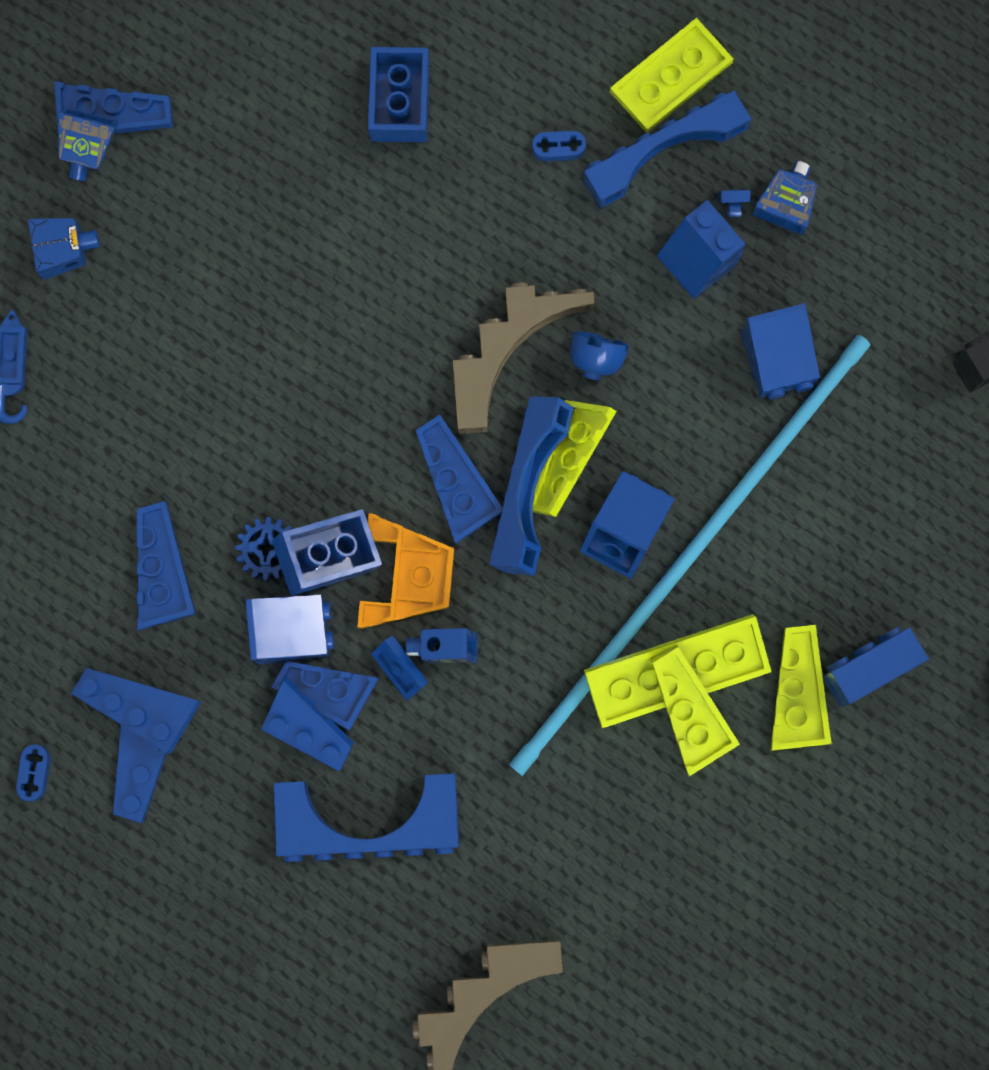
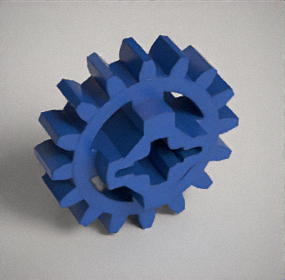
(254, 548)

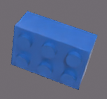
(399, 94)
(326, 552)
(874, 665)

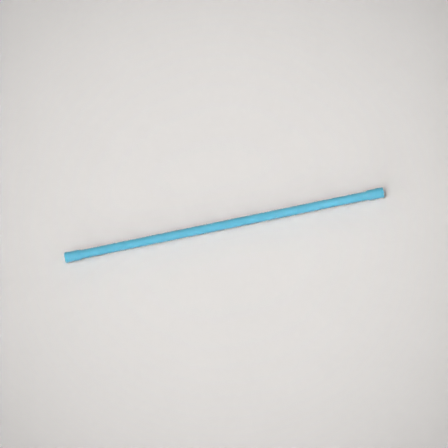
(848, 358)

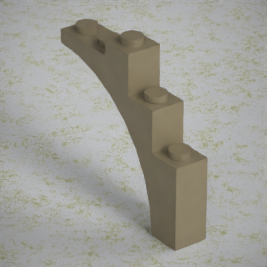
(526, 315)
(507, 966)

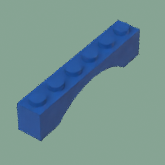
(716, 122)
(543, 429)

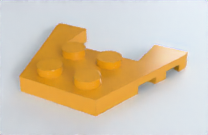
(420, 575)

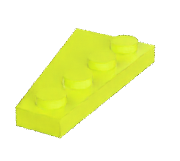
(570, 456)
(800, 698)
(692, 713)

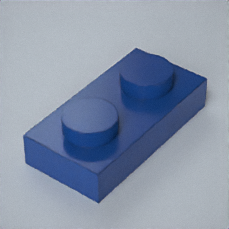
(399, 668)

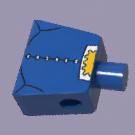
(59, 245)

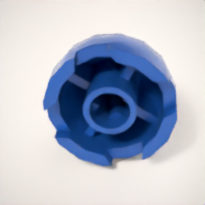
(597, 354)

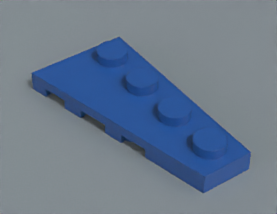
(132, 110)
(461, 489)
(162, 579)
(142, 709)
(136, 775)

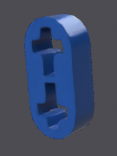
(559, 139)
(40, 774)

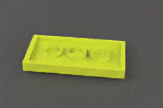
(671, 75)

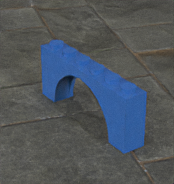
(305, 833)

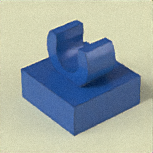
(733, 199)

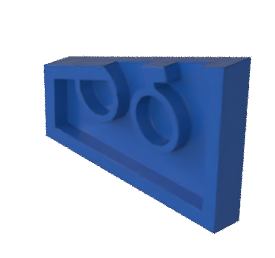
(333, 692)
(306, 729)

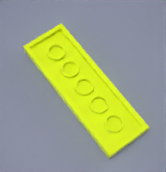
(717, 656)

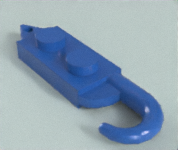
(12, 364)

